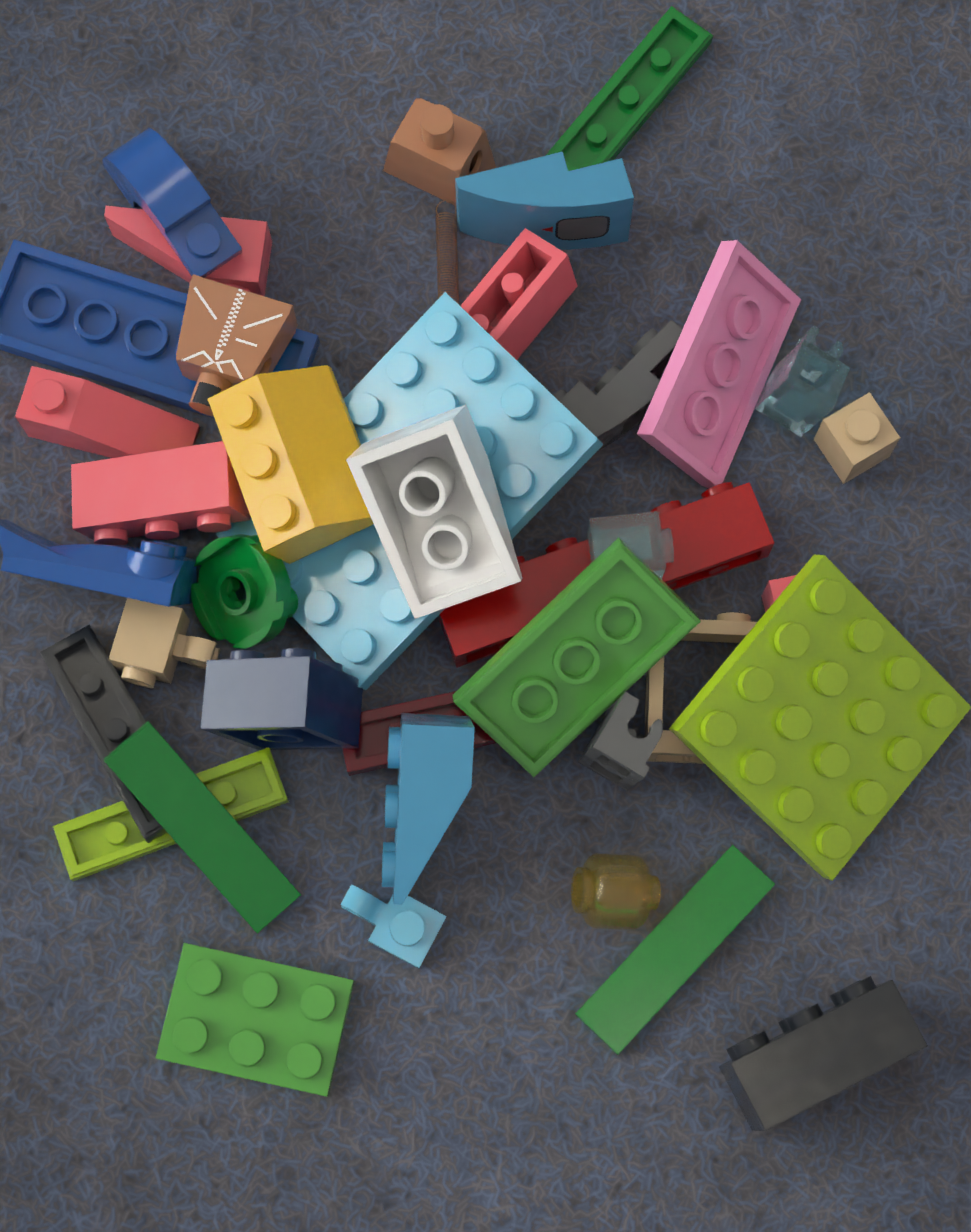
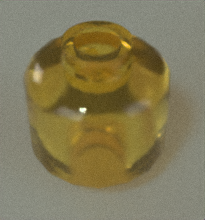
(614, 891)

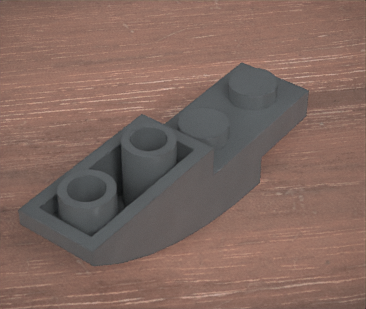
(625, 392)

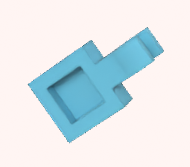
(400, 929)

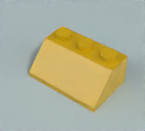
(289, 455)

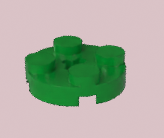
(267, 589)

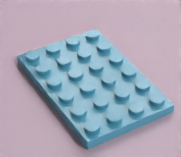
(533, 447)

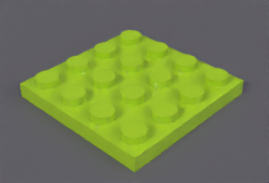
(821, 717)

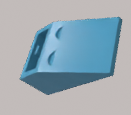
(431, 785)

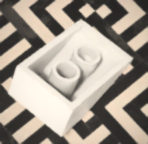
(437, 511)

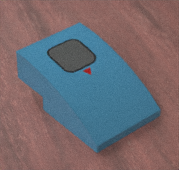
(540, 194)

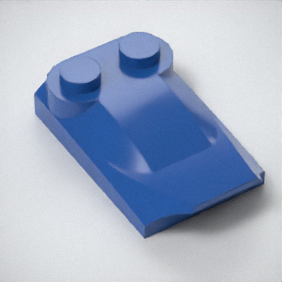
(151, 573)

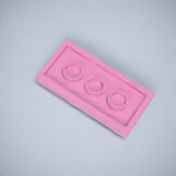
(719, 365)

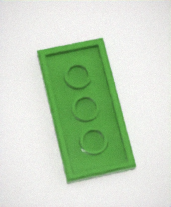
(576, 657)

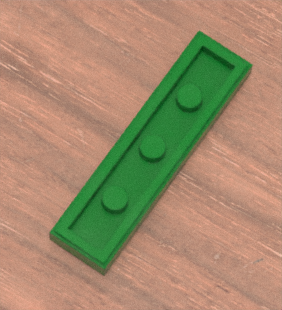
(633, 91)
(202, 826)
(674, 949)

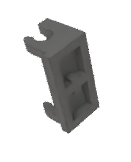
(616, 750)

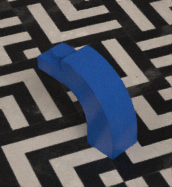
(174, 199)

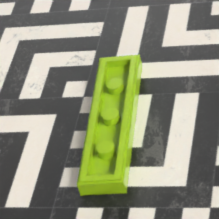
(112, 837)

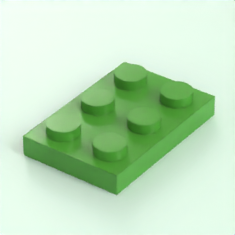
(255, 1019)

